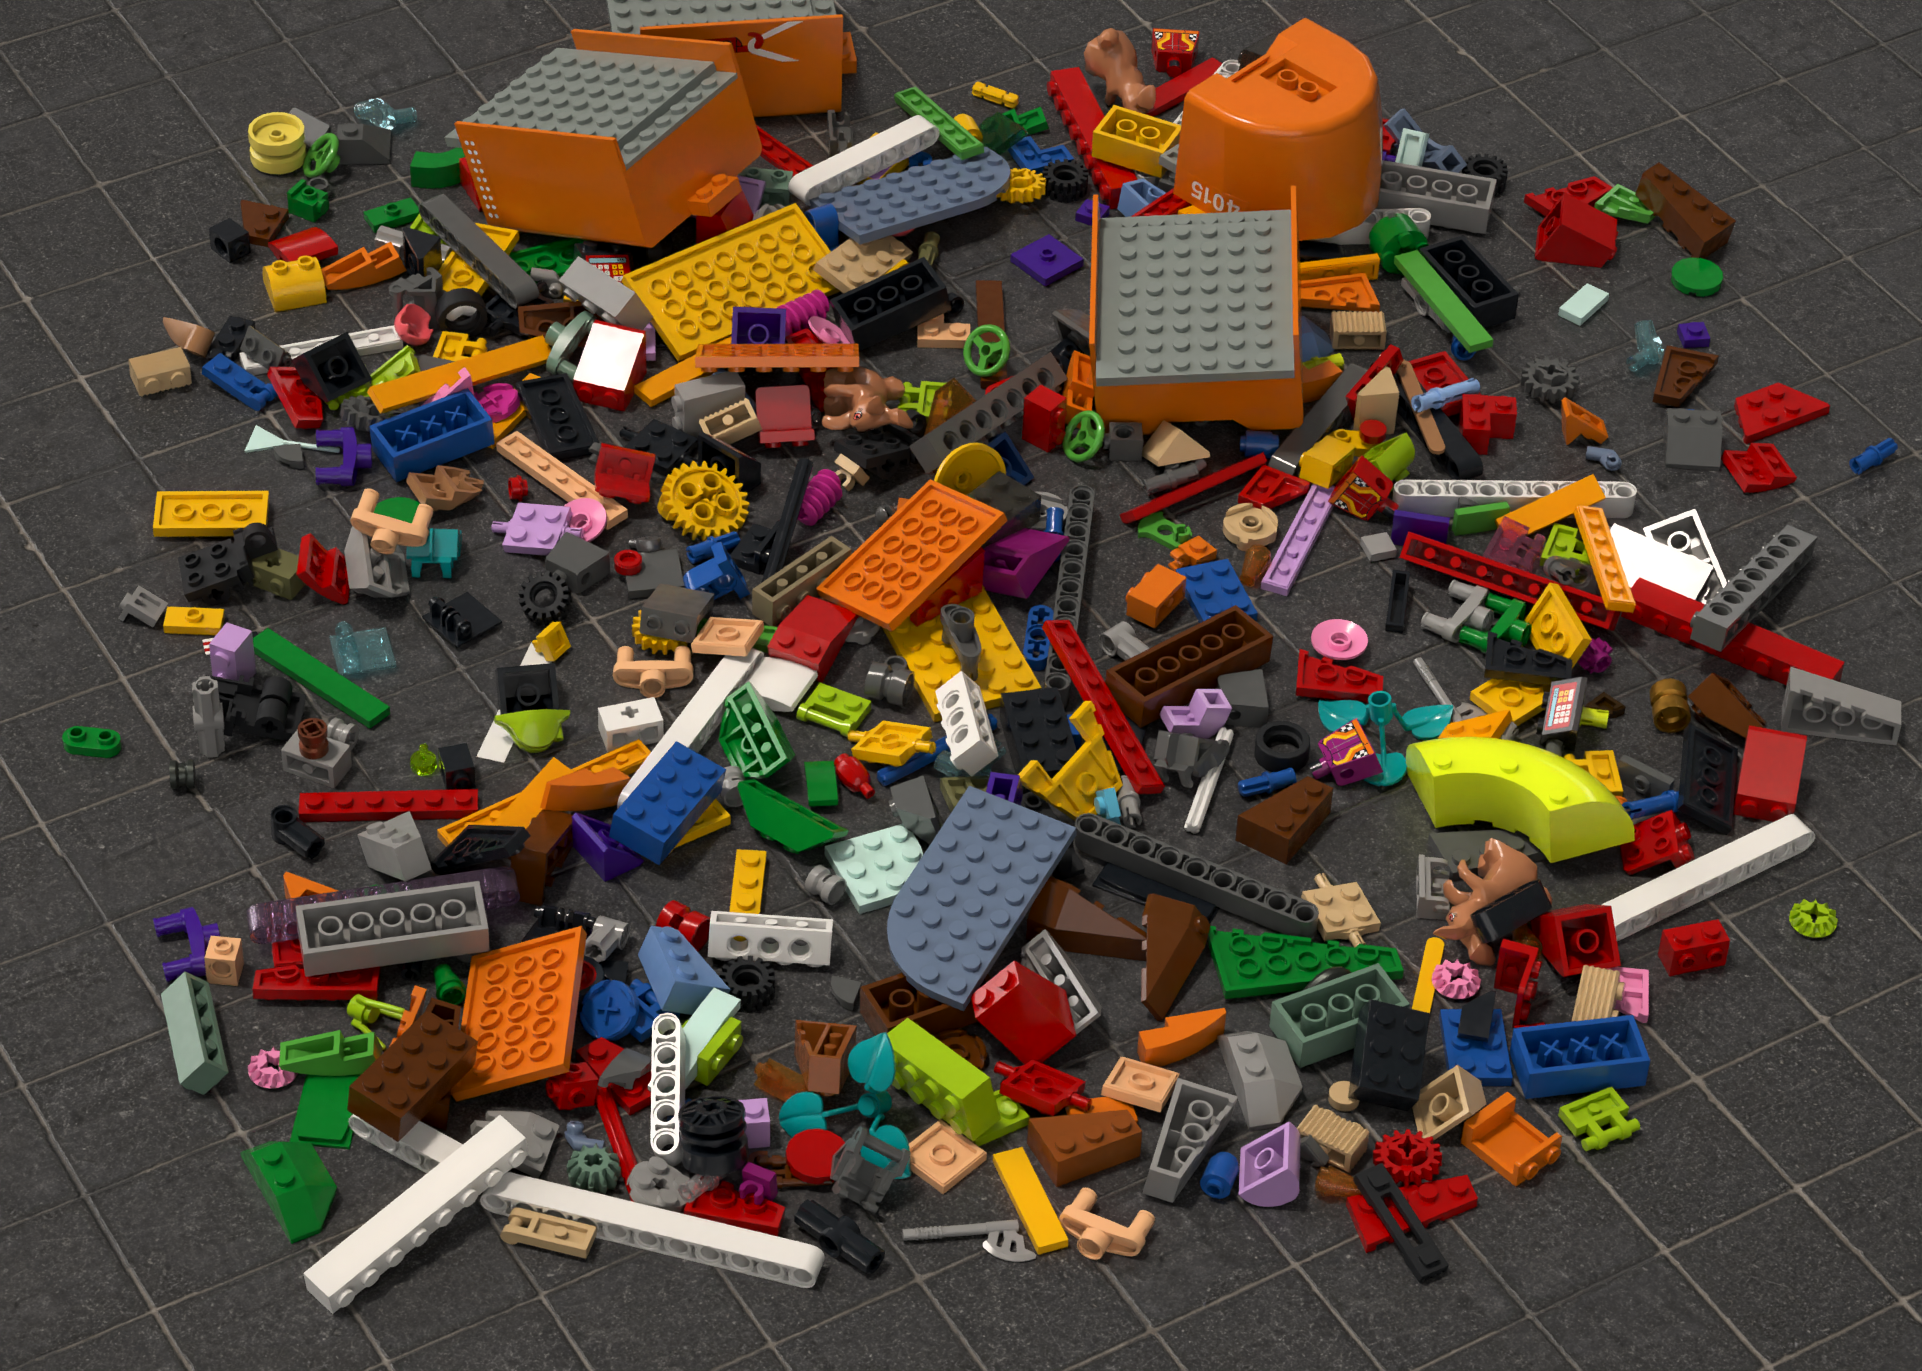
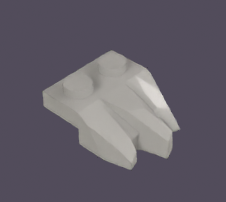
(538, 1133)

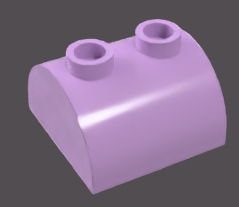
(1271, 1167)

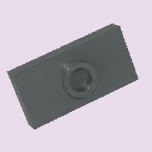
(1643, 777)

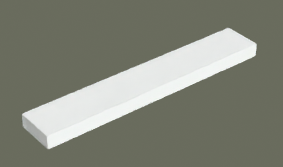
(366, 343)

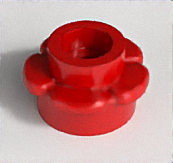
(517, 488)

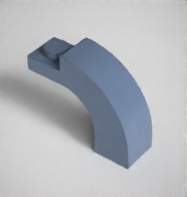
(1436, 155)

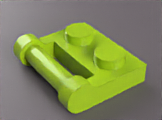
(834, 709)

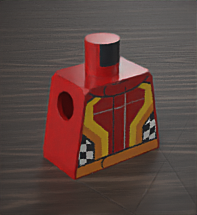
(1174, 50)
(1364, 491)

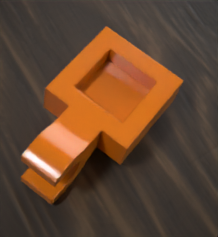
(1192, 553)

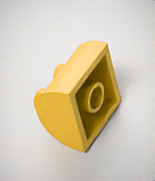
(294, 283)

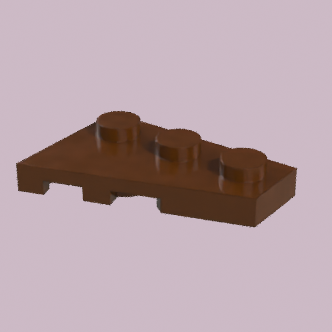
(1681, 373)

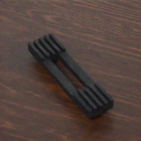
(1423, 1259)

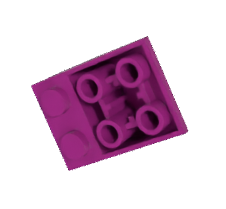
(1020, 561)

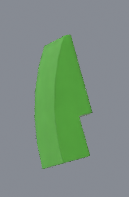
(330, 1054)

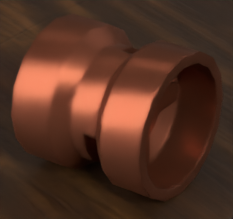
(313, 738)

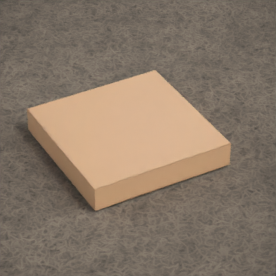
(727, 636)
(1140, 1084)
(944, 1156)

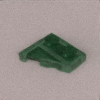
(1001, 133)

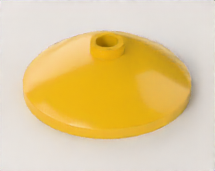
(973, 463)

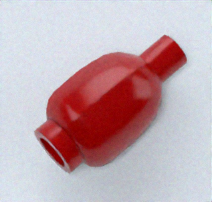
(853, 775)

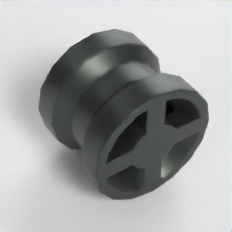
(182, 774)

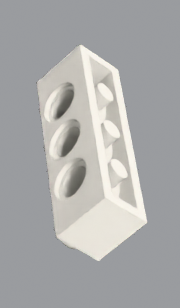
(966, 724)
(783, 929)

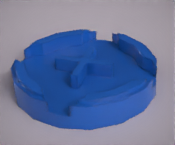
(609, 1010)

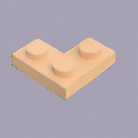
(938, 334)

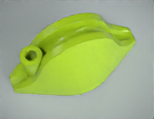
(534, 729)

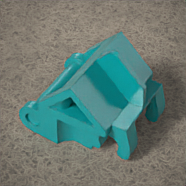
(441, 547)

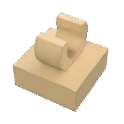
(851, 471)

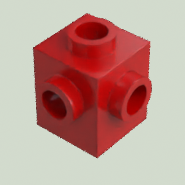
(573, 1088)

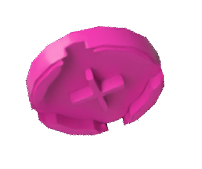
(499, 400)

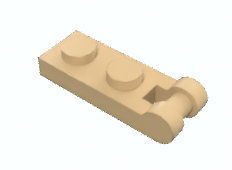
(549, 1232)

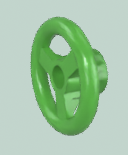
(325, 158)
(998, 353)
(1086, 436)

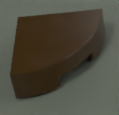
(1606, 702)

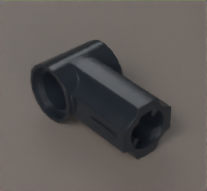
(290, 830)

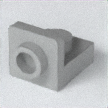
(142, 606)

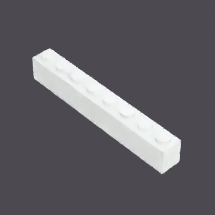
(416, 1214)

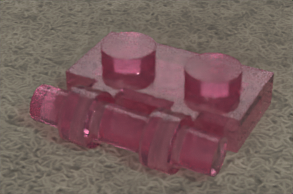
(1507, 541)

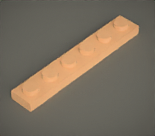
(556, 475)

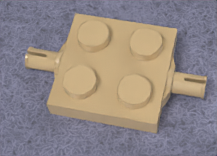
(1342, 911)

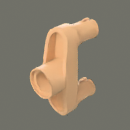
(387, 531)
(653, 675)
(1102, 1235)

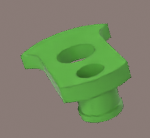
(1155, 522)

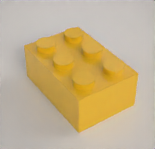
(1134, 140)

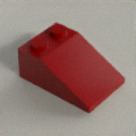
(812, 634)

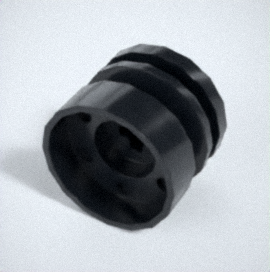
(713, 1135)

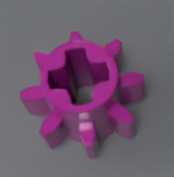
(1596, 656)

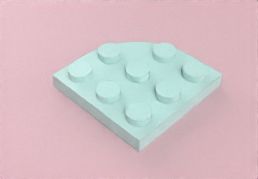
(875, 865)

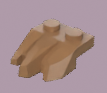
(445, 488)

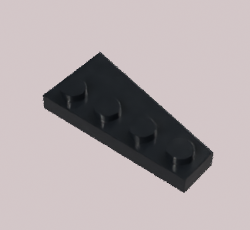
(479, 845)

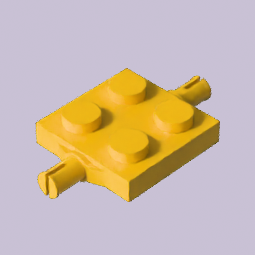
(891, 743)

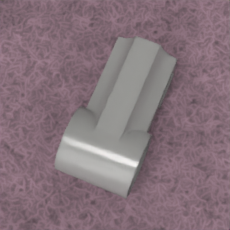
(1121, 641)
(605, 937)

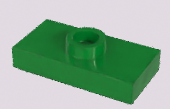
(392, 214)

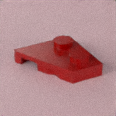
(1272, 488)

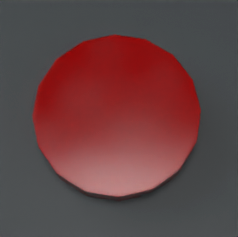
(811, 1155)

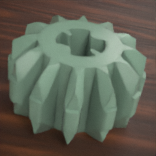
(594, 1169)

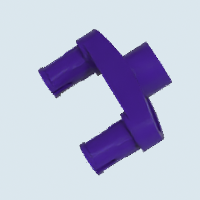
(354, 456)
(198, 935)

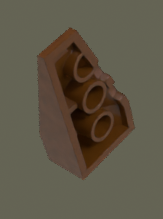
(1081, 925)

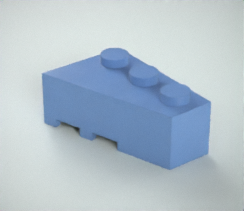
(677, 971)

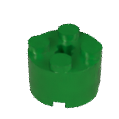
(1395, 237)

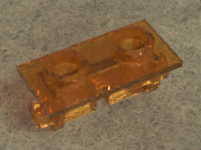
(779, 1080)

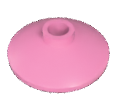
(826, 331)
(588, 515)
(1339, 639)

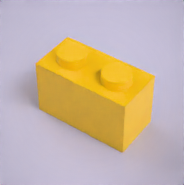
(1326, 461)

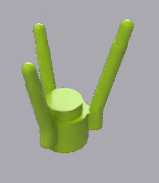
(368, 1010)

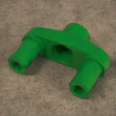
(1508, 627)

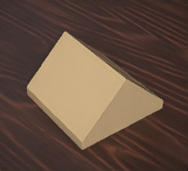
(1378, 401)
(1172, 446)

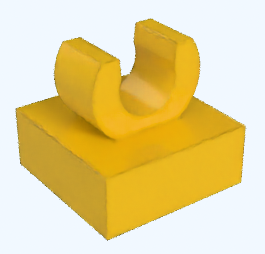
(552, 641)

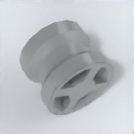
(342, 732)

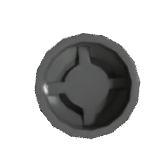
(893, 685)

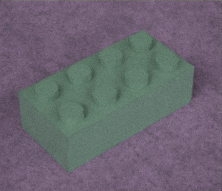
(1326, 1016)

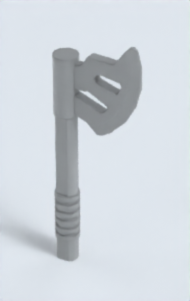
(1437, 690)
(1006, 1227)

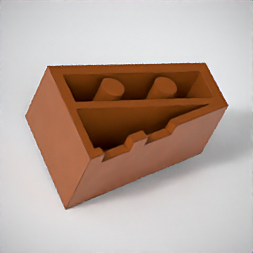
(823, 1054)
(1083, 1143)

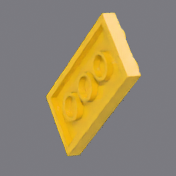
(459, 274)
(208, 512)

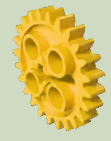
(706, 494)

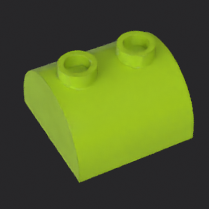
(1392, 457)

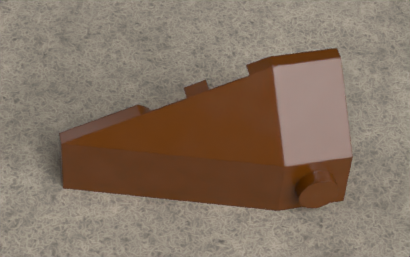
(537, 319)
(1725, 705)
(1172, 947)

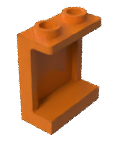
(1509, 1141)

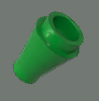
(448, 985)

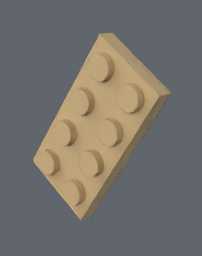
(857, 264)

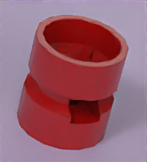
(692, 925)

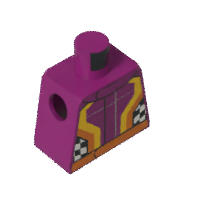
(1346, 755)

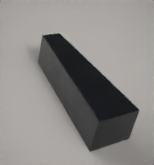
(1397, 601)

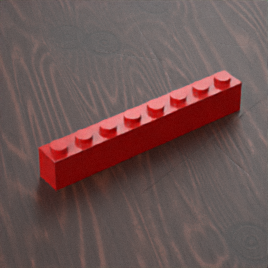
(1082, 116)
(1502, 577)
(1751, 649)

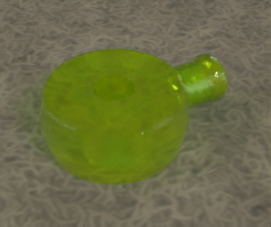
(423, 761)

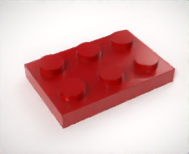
(1439, 371)

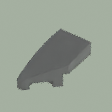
(625, 1069)

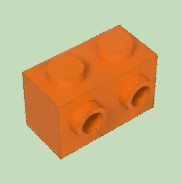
(1155, 595)

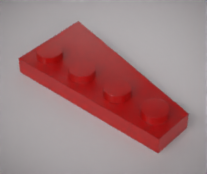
(291, 983)

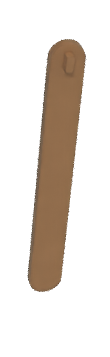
(1425, 418)

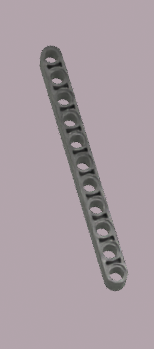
(1071, 580)

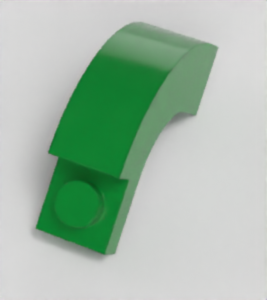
(436, 169)

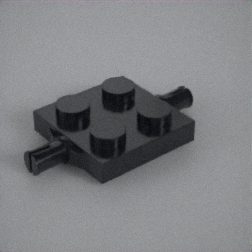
(504, 316)
(666, 442)

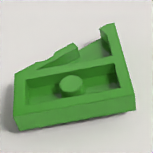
(1624, 204)

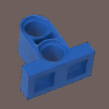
(825, 222)
(717, 575)

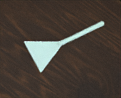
(265, 440)

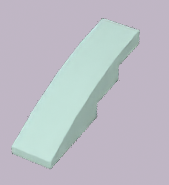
(702, 1028)

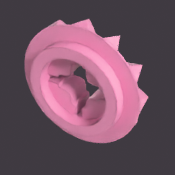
(1458, 988)
(268, 1076)

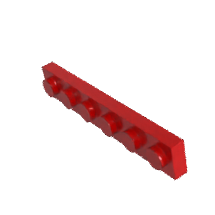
(387, 805)

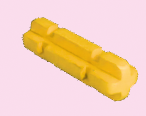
(995, 95)

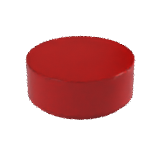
(1372, 432)
(628, 562)

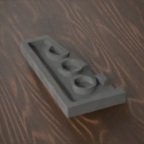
(1471, 844)

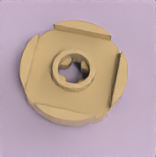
(1263, 524)

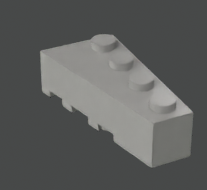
(1838, 710)
(1188, 1133)

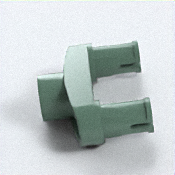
(565, 341)

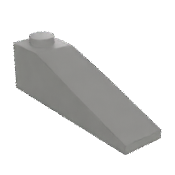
(1688, 536)

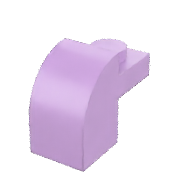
(1202, 717)

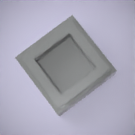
(1378, 547)

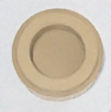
(1339, 1098)

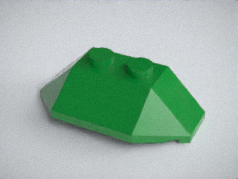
(753, 735)
(785, 819)
(293, 1185)

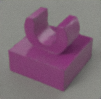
(758, 1181)

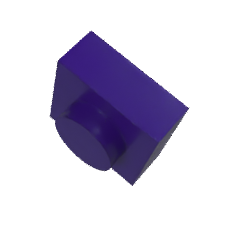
(1084, 213)
(1693, 335)

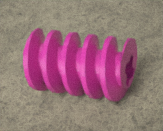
(803, 308)
(820, 496)

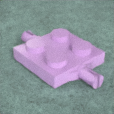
(536, 528)

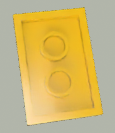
(1557, 625)
(1520, 698)

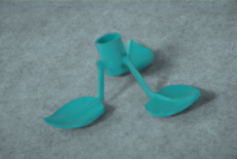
(1425, 723)
(868, 1063)

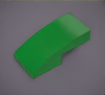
(1031, 121)
(821, 783)

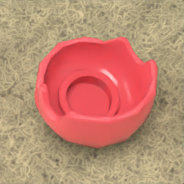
(413, 325)

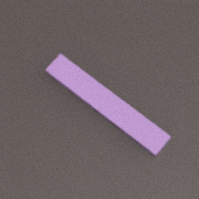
(1298, 541)

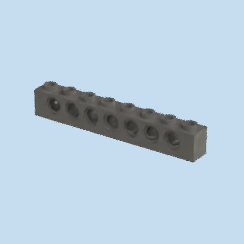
(987, 413)
(1752, 588)

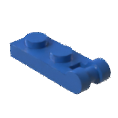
(239, 382)

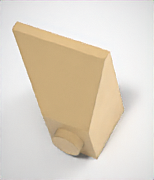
(1448, 1102)

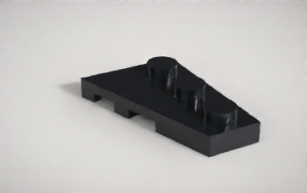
(1515, 663)

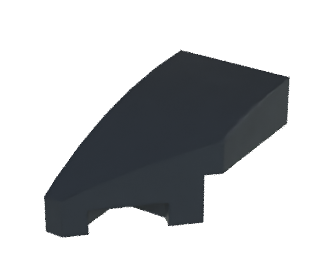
(1477, 1018)

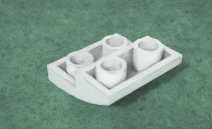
(781, 682)

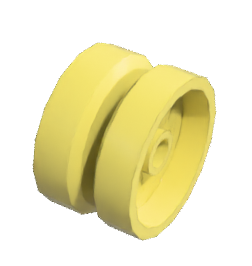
(277, 143)

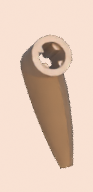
(189, 336)

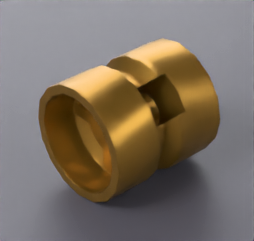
(1670, 705)

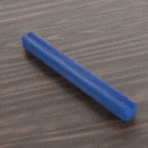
(891, 774)

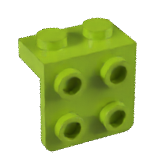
(718, 1051)

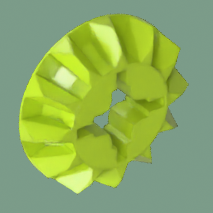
(1801, 919)

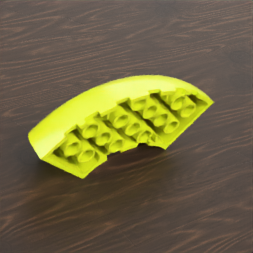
(1520, 790)

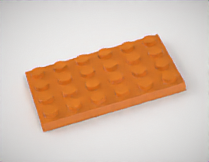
(765, 356)
(911, 555)
(522, 1012)

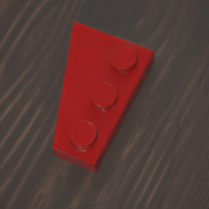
(1585, 190)
(1390, 358)
(298, 400)
(959, 587)
(1329, 681)
(598, 1056)
(727, 1207)

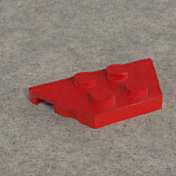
(1775, 410)

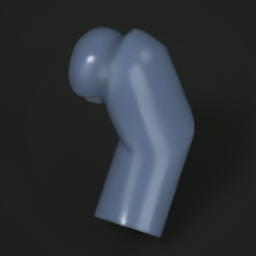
(1606, 457)
(576, 1137)

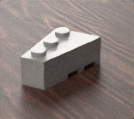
(604, 295)
(395, 848)

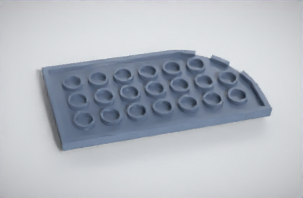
(918, 196)
(972, 893)

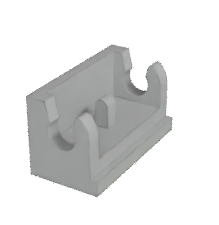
(1429, 888)

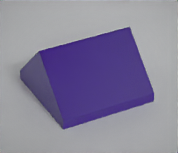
(758, 325)
(1422, 524)
(599, 850)

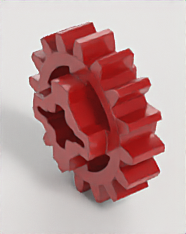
(1408, 1157)

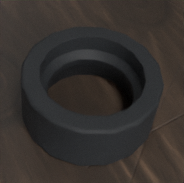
(457, 298)
(1282, 732)

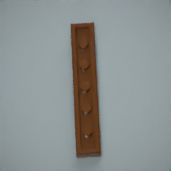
(990, 311)

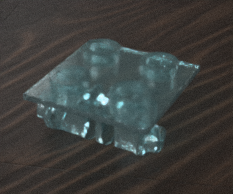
(361, 649)

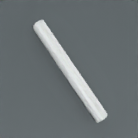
(1205, 790)

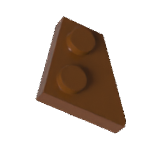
(262, 221)

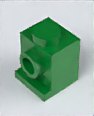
(307, 201)

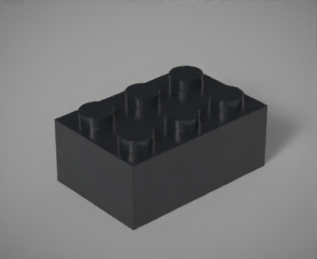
(1388, 1055)

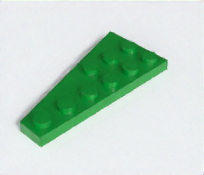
(1286, 963)

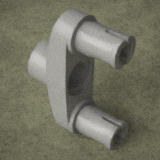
(1470, 614)

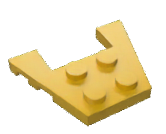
(1085, 773)

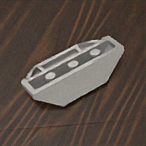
(374, 572)
(1051, 962)
(1261, 1077)

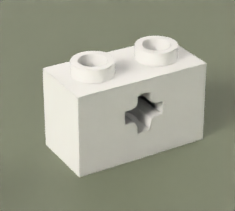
(629, 722)

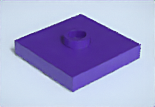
(1047, 260)

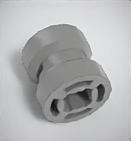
(729, 789)
(823, 883)

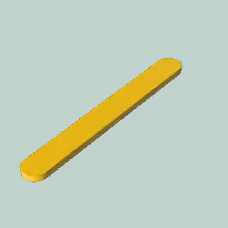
(1425, 989)

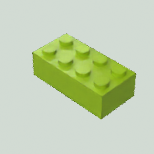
(943, 1081)

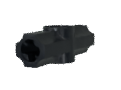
(839, 1236)

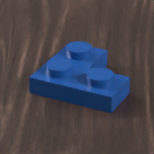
(1029, 155)

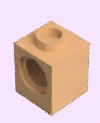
(224, 960)

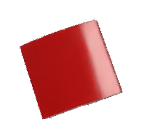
(309, 242)
(1758, 468)
(323, 570)

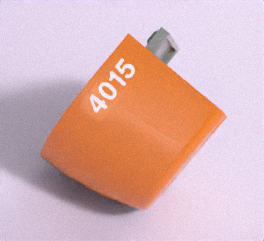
(1283, 121)

